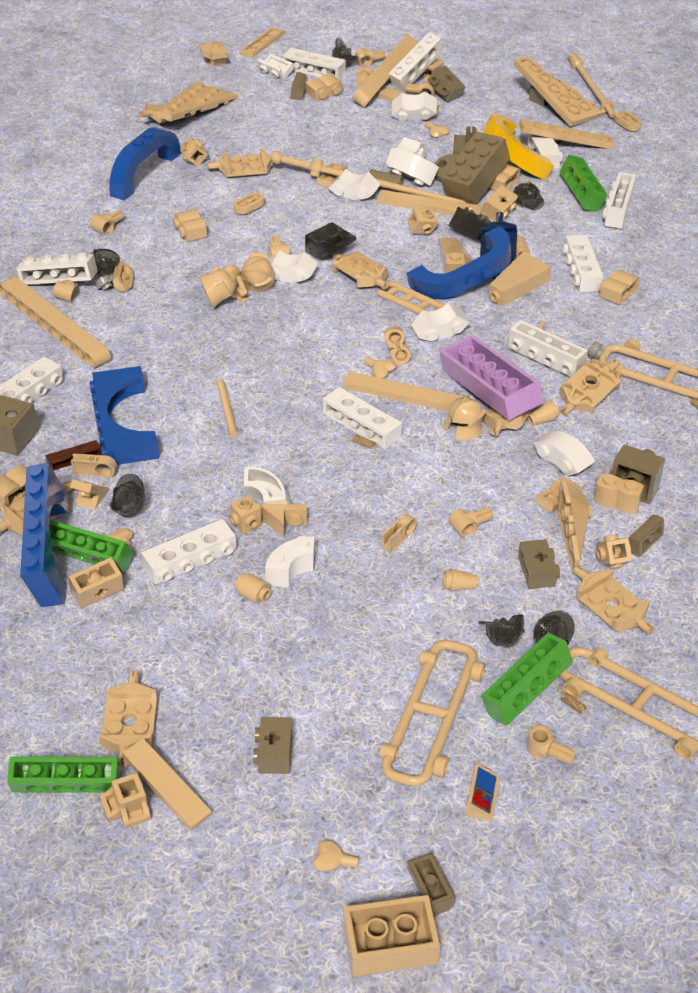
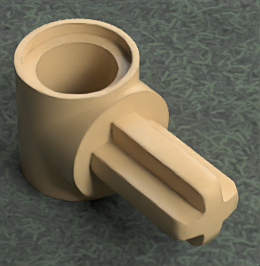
(370, 56)
(418, 89)
(106, 222)
(277, 245)
(65, 290)
(467, 522)
(542, 744)

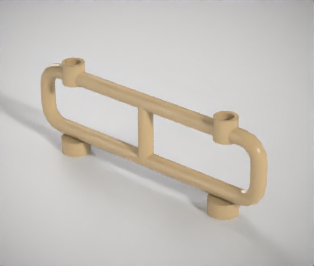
(632, 349)
(575, 686)
(435, 762)

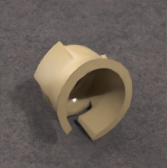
(258, 273)
(218, 285)
(465, 411)

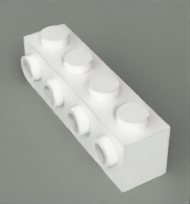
(619, 200)
(53, 269)
(546, 348)

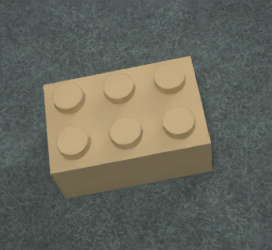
(391, 935)

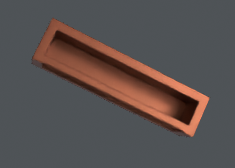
(63, 458)

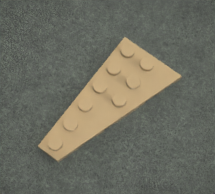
(559, 95)
(195, 98)

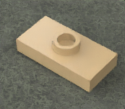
(362, 74)

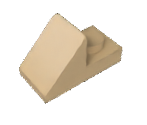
(89, 493)
(279, 515)

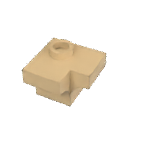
(214, 52)
(126, 801)

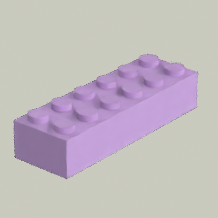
(491, 377)

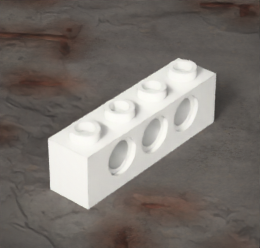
(416, 61)
(315, 63)
(582, 263)
(33, 381)
(362, 418)
(188, 551)

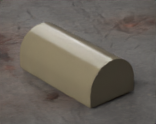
(298, 86)
(394, 178)
(646, 535)
(431, 882)

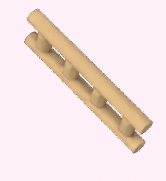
(409, 295)

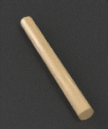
(227, 408)

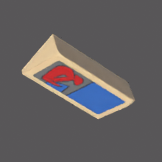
(483, 793)

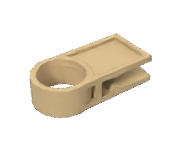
(89, 465)
(398, 532)

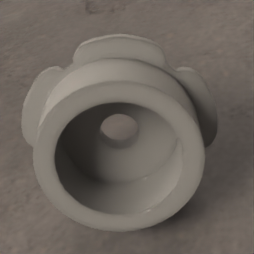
(104, 283)
(595, 350)

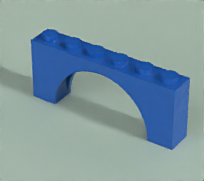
(120, 443)
(38, 568)

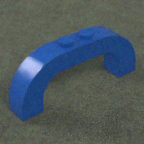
(137, 151)
(468, 275)

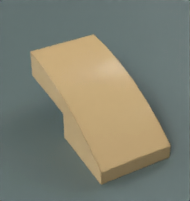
(327, 179)
(549, 498)

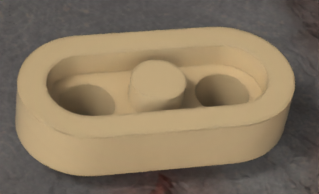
(627, 120)
(248, 203)
(123, 277)

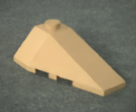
(453, 254)
(573, 519)

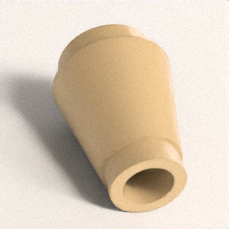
(544, 413)
(459, 580)

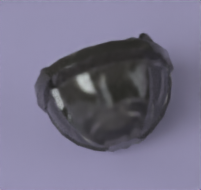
(342, 52)
(529, 196)
(106, 261)
(128, 496)
(556, 623)
(504, 632)

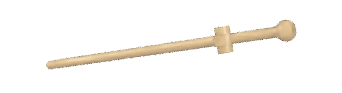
(317, 167)

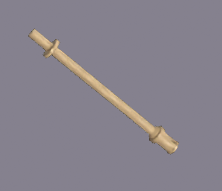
(577, 63)

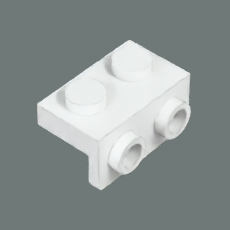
(275, 66)

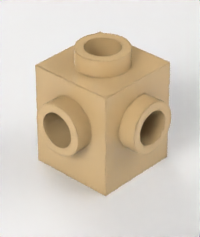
(194, 151)
(422, 221)
(245, 514)
(613, 551)

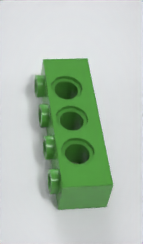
(583, 183)
(88, 545)
(527, 679)
(62, 774)

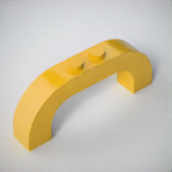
(519, 154)

